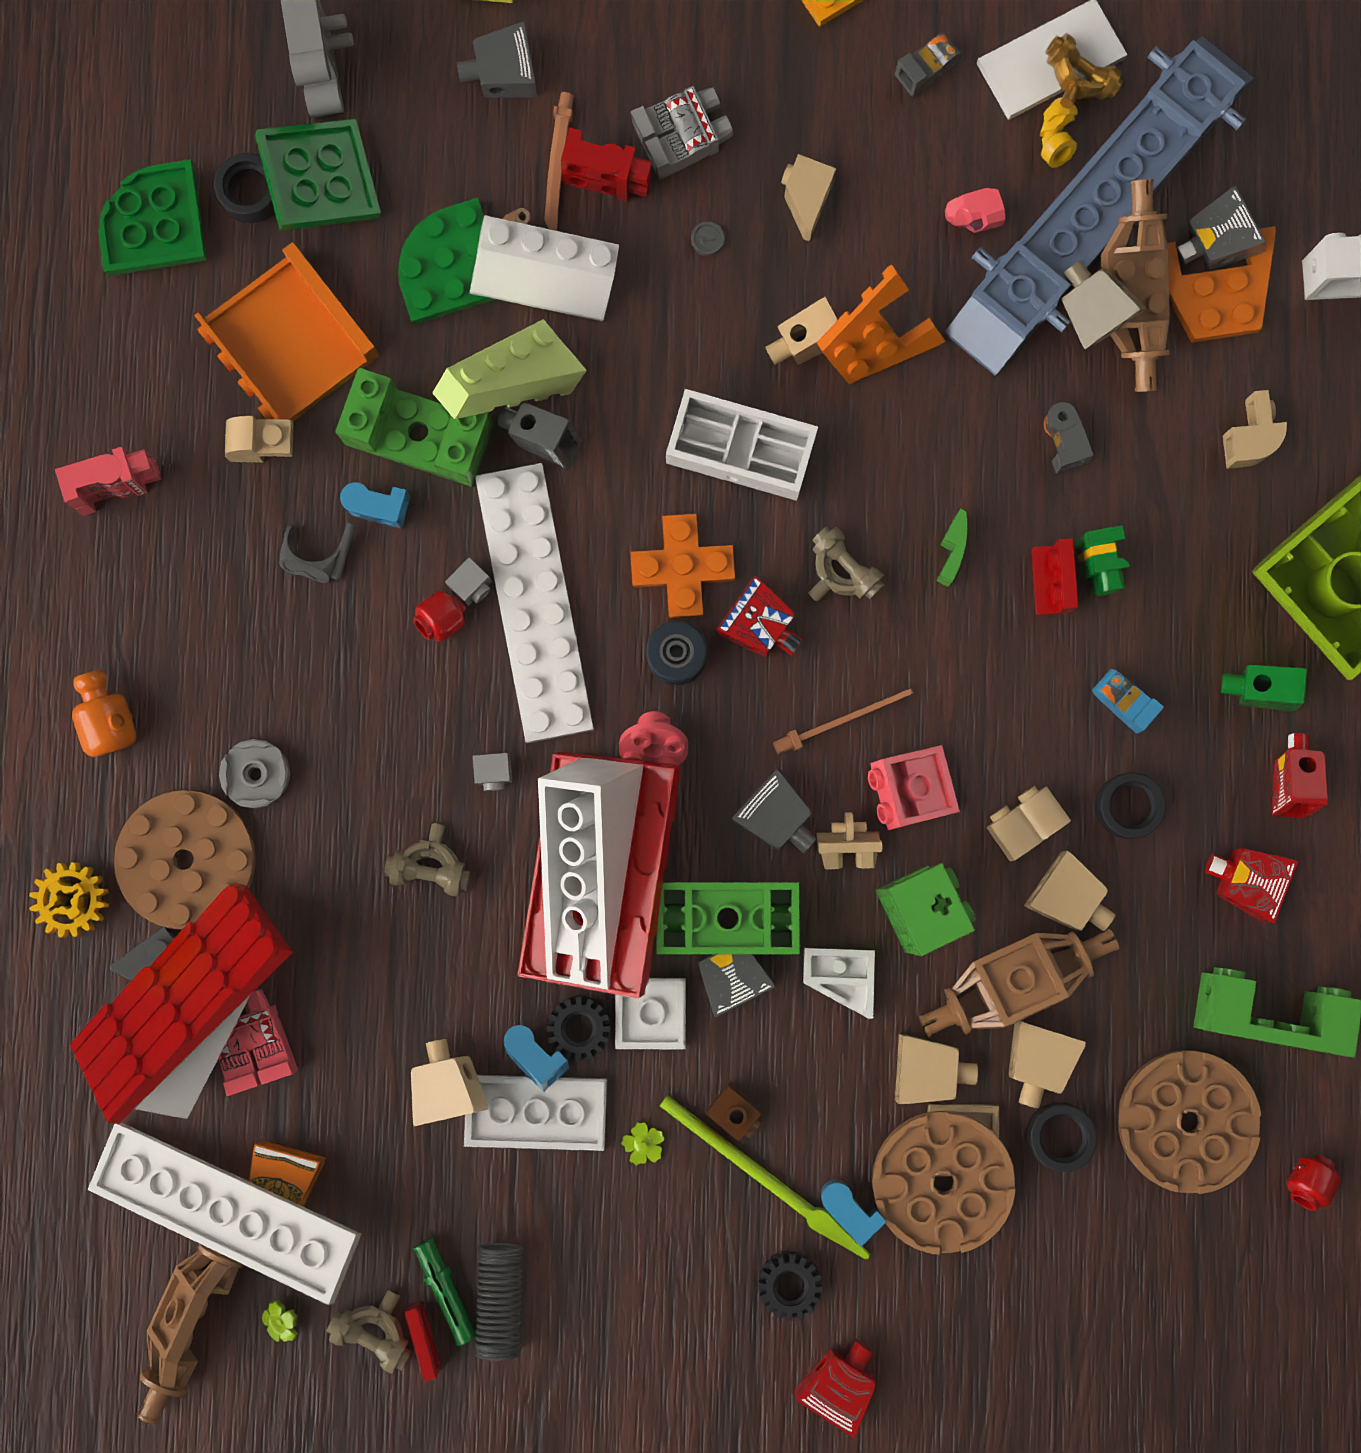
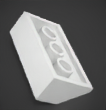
(544, 268)

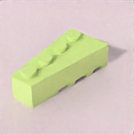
(510, 371)

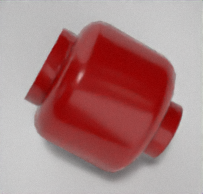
(439, 616)
(1314, 1182)

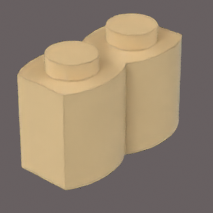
(1027, 823)

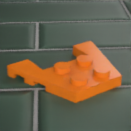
(1222, 300)
(866, 342)

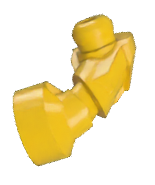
(1057, 145)

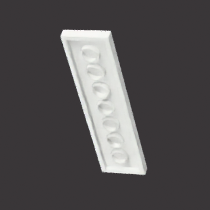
(534, 603)
(225, 1213)

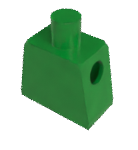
(1282, 687)

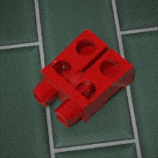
(604, 168)

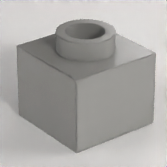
(469, 582)
(492, 771)

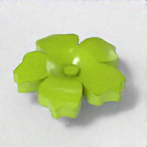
(643, 1144)
(279, 1322)

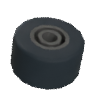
(669, 661)

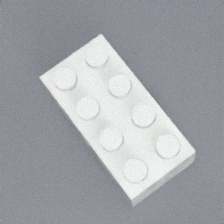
(1333, 268)
(741, 444)

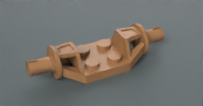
(1146, 275)
(1019, 981)
(173, 1324)

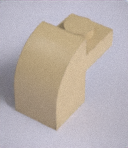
(253, 438)
(1257, 441)

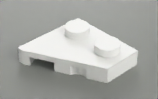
(843, 976)

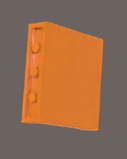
(288, 338)

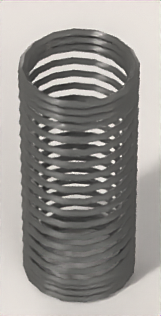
(499, 1255)

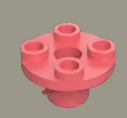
(654, 740)

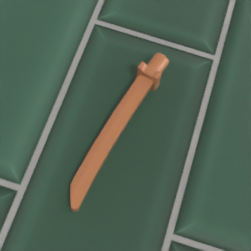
(563, 115)
(793, 740)

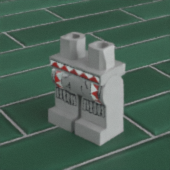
(679, 130)

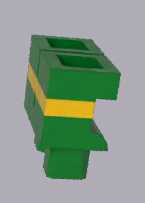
(1100, 561)

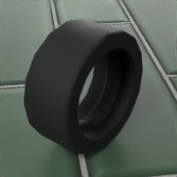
(225, 175)
(1154, 793)
(1086, 1148)

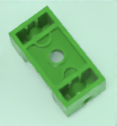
(380, 422)
(920, 912)
(764, 926)
(1326, 1025)

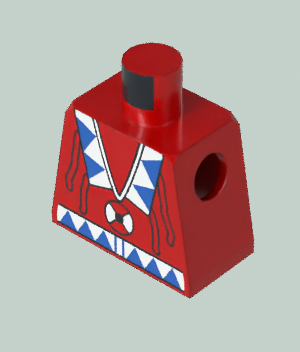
(760, 621)

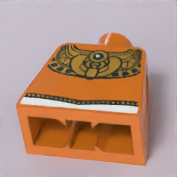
(285, 1170)

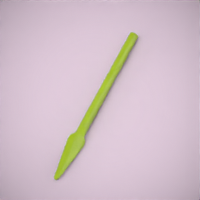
(817, 1217)

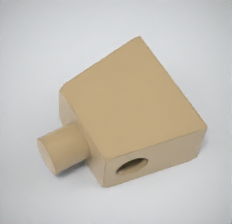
(810, 322)
(1071, 895)
(1042, 1061)
(929, 1071)
(445, 1086)

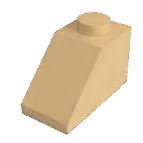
(806, 191)

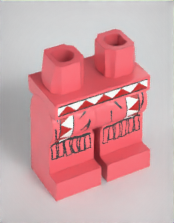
(106, 477)
(256, 1048)

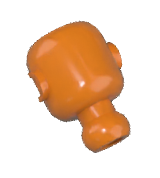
(102, 719)

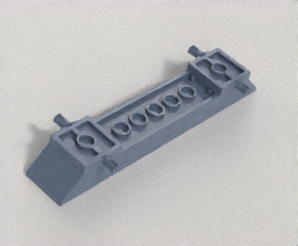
(1149, 144)

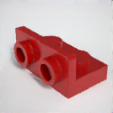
(1054, 578)

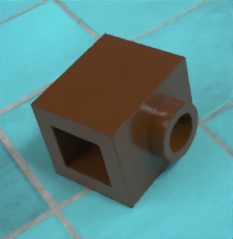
(734, 1113)

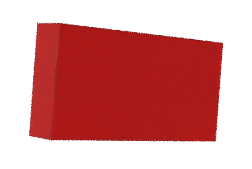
(423, 1341)

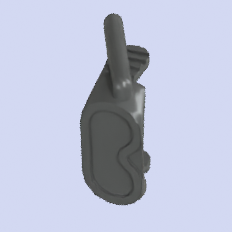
(318, 571)

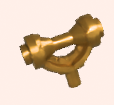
(1101, 80)

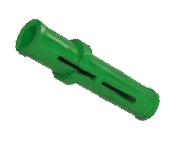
(444, 1290)

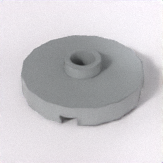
(237, 769)

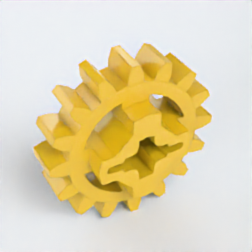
(59, 889)

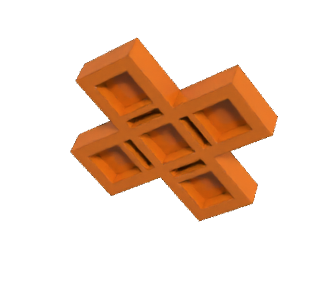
(682, 566)

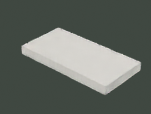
(1020, 68)
(523, 1116)

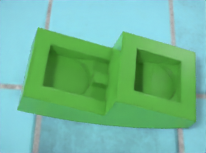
(954, 541)

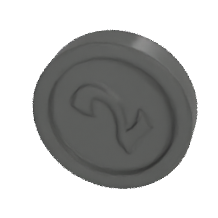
(707, 238)

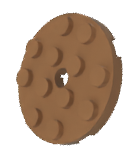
(161, 830)
(1225, 1130)
(951, 1218)

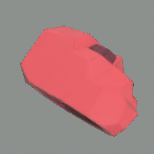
(977, 210)

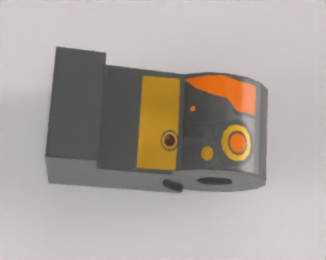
(927, 64)
(1069, 437)

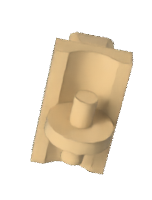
(849, 838)

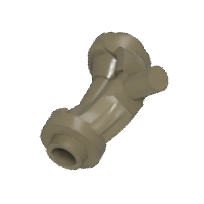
(831, 547)
(404, 864)
(348, 1329)

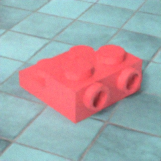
(913, 787)

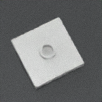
(655, 1018)

